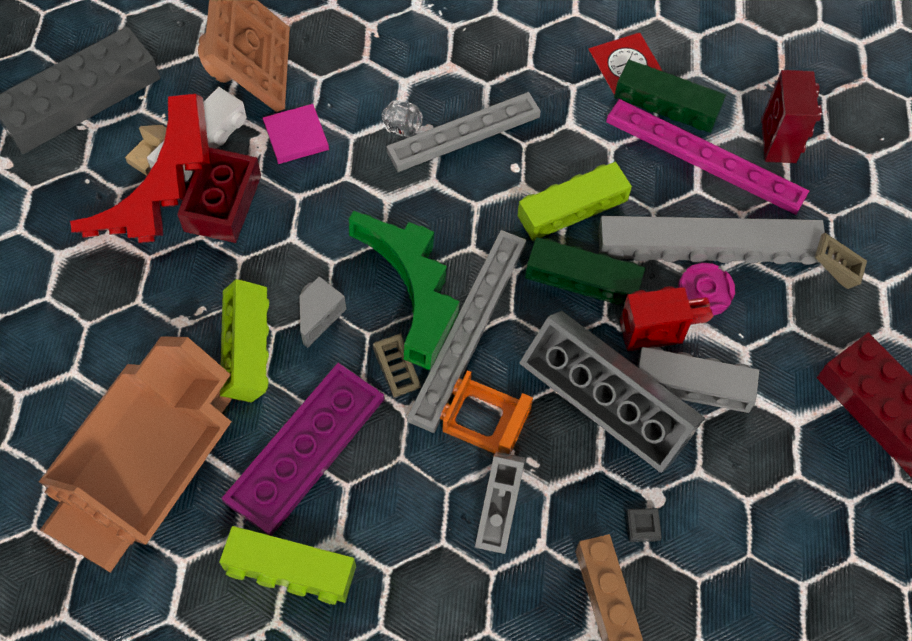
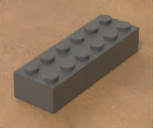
(76, 89)
(611, 391)

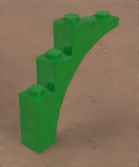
(424, 278)

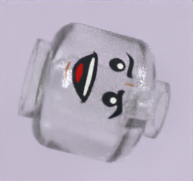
(402, 118)

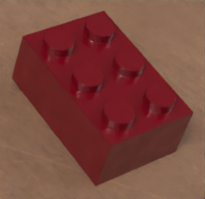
(790, 116)
(220, 195)

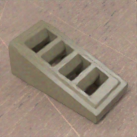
(852, 265)
(388, 344)

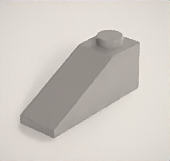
(500, 502)

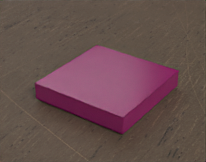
(295, 133)

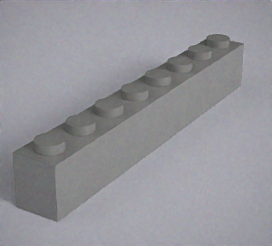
(710, 239)

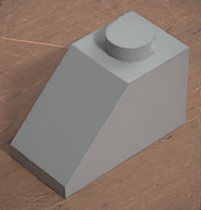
(318, 309)

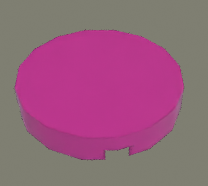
(710, 282)

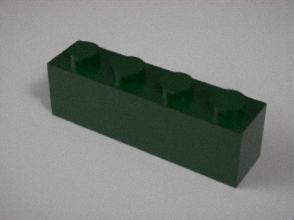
(669, 96)
(583, 271)

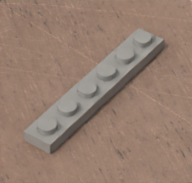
(463, 131)

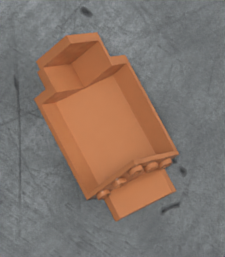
(137, 451)

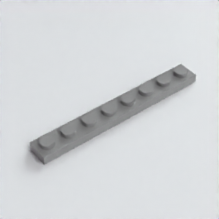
(466, 331)

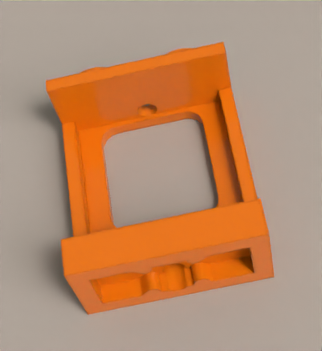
(510, 424)

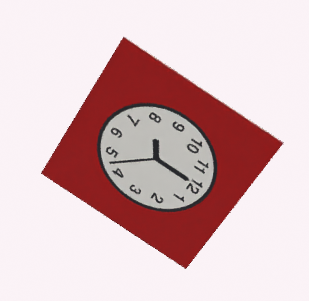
(613, 56)

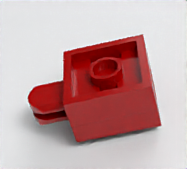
(661, 317)

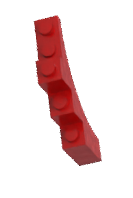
(165, 184)

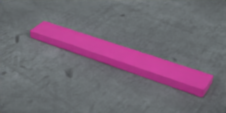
(708, 156)

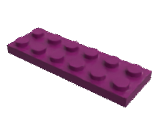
(303, 449)

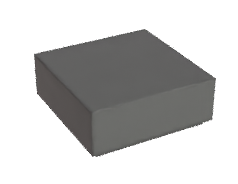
(643, 525)

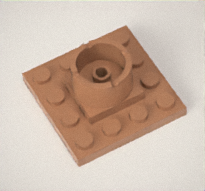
(247, 46)

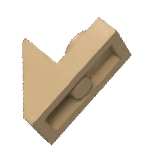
(152, 138)

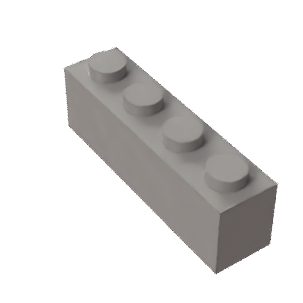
(701, 379)

